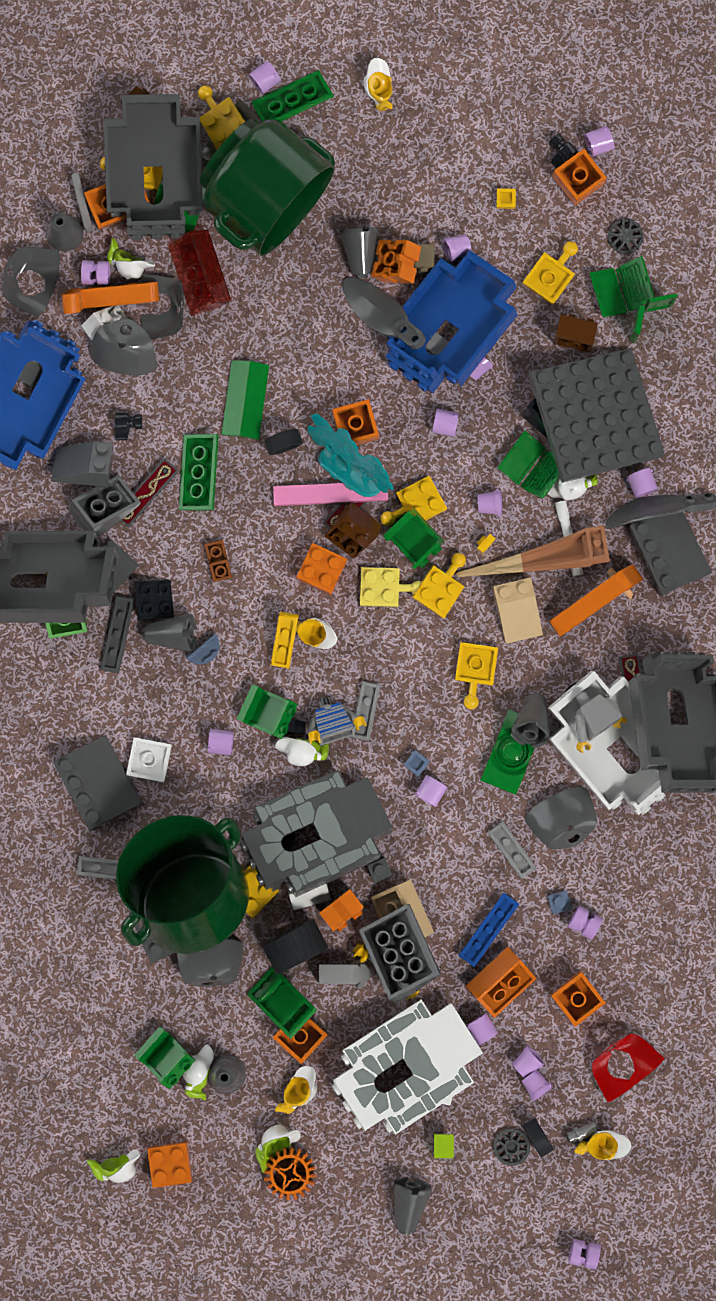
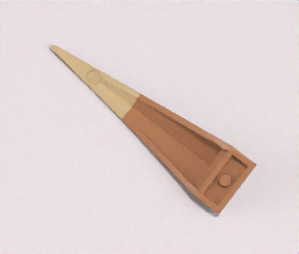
(572, 551)

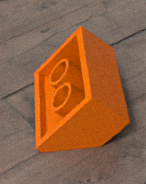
(97, 202)
(501, 982)

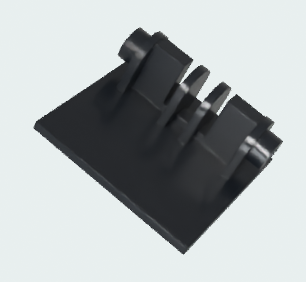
(154, 599)

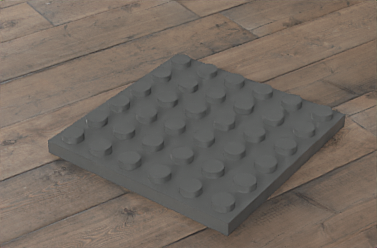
(596, 415)

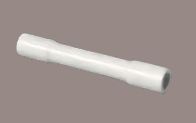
(563, 516)

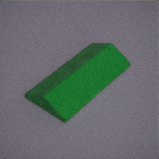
(293, 98)
(245, 399)
(198, 472)

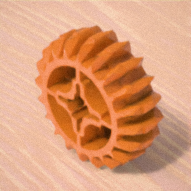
(281, 1170)

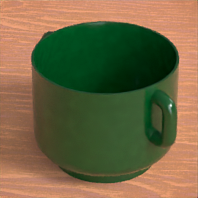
(264, 184)
(182, 884)

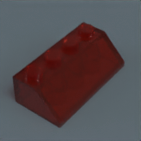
(199, 272)

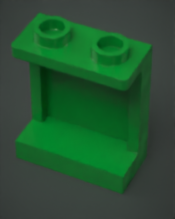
(415, 538)
(267, 712)
(165, 1057)

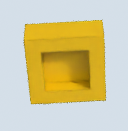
(505, 198)
(484, 543)

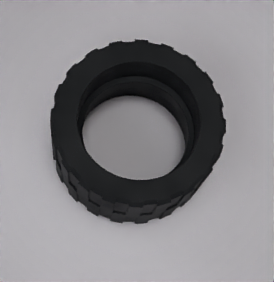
(295, 947)

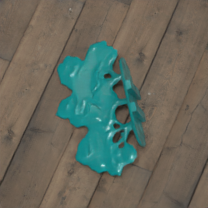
(344, 462)

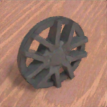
(625, 236)
(511, 1147)

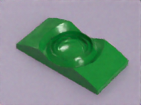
(508, 759)
(281, 1002)

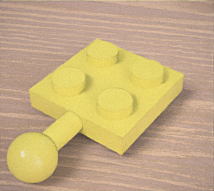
(381, 587)

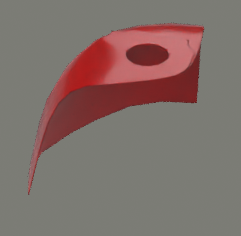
(644, 1059)

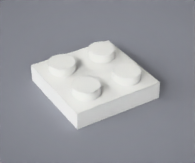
(149, 760)

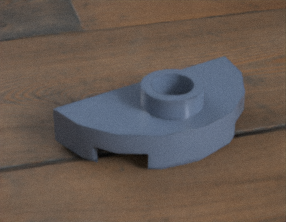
(205, 652)

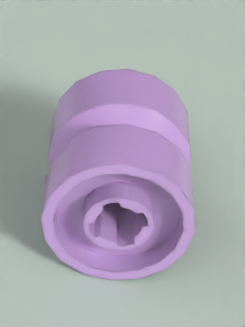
(102, 274)
(585, 922)
(591, 1255)

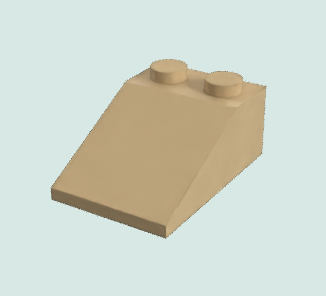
(517, 610)

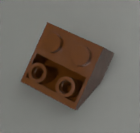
(353, 530)

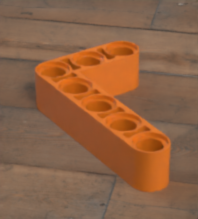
(78, 299)
(596, 599)

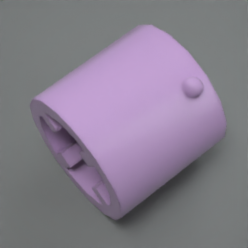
(264, 77)
(599, 141)
(445, 422)
(642, 482)
(220, 742)
(431, 791)
(482, 1029)

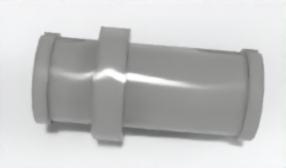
(579, 1134)

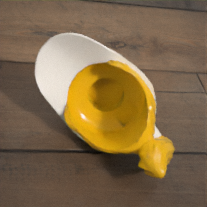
(378, 84)
(316, 633)
(299, 1090)
(605, 1145)

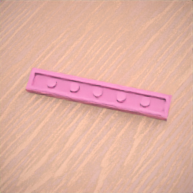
(320, 494)

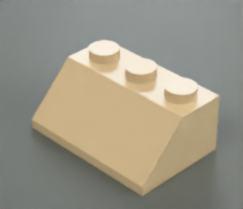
(399, 896)

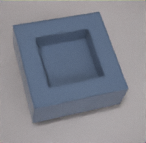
(416, 763)
(559, 902)

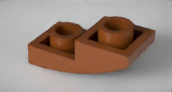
(218, 560)

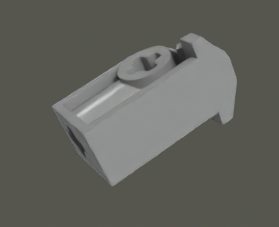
(344, 974)

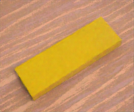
(284, 639)

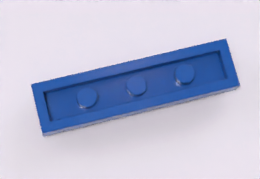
(488, 929)

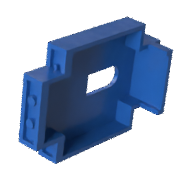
(469, 299)
(35, 422)

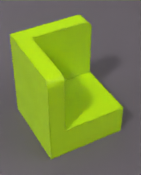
(443, 1145)

